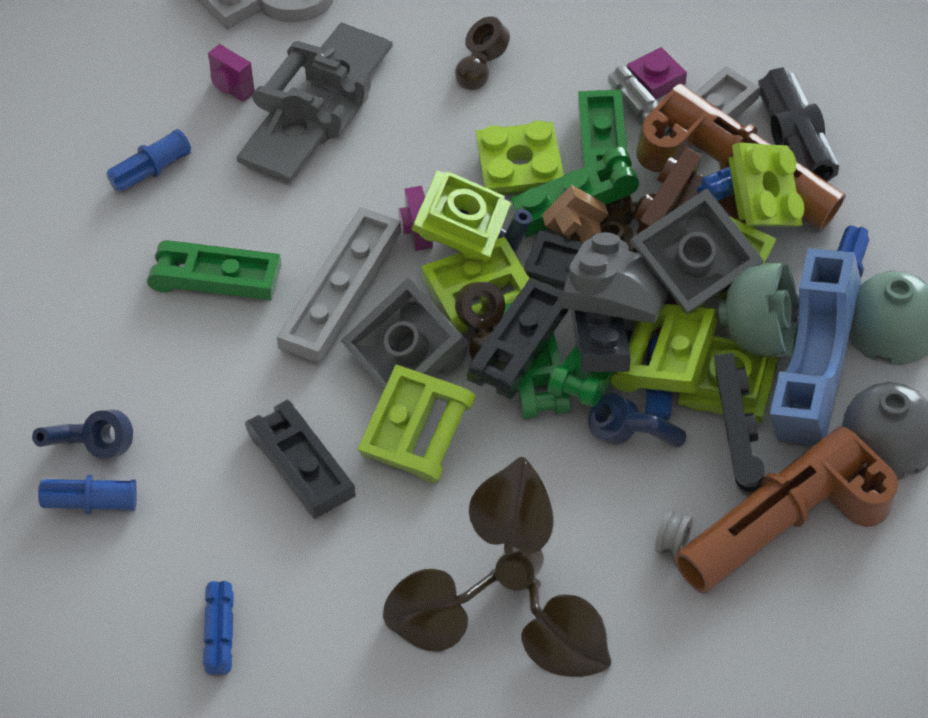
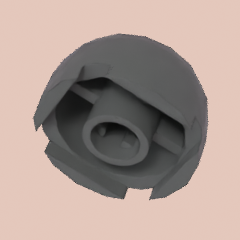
(893, 424)

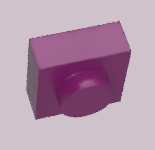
(231, 72)
(658, 72)
(407, 215)

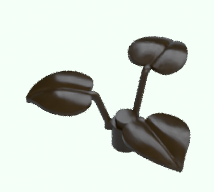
(514, 512)

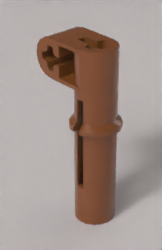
(714, 132)
(785, 502)

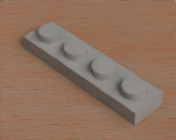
(339, 285)

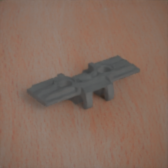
(325, 105)

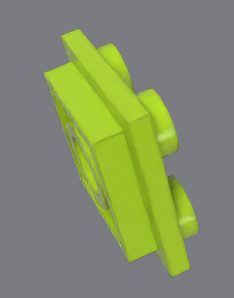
(527, 142)
(765, 185)
(443, 222)
(759, 373)

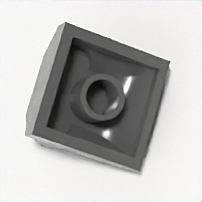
(696, 251)
(613, 281)
(406, 333)

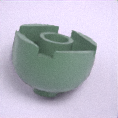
(761, 310)
(892, 318)

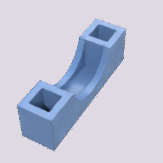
(826, 311)

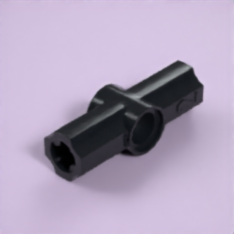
(797, 123)

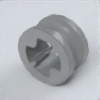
(673, 532)

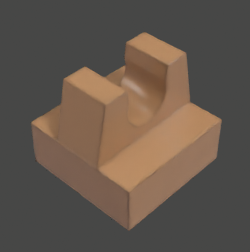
(575, 215)

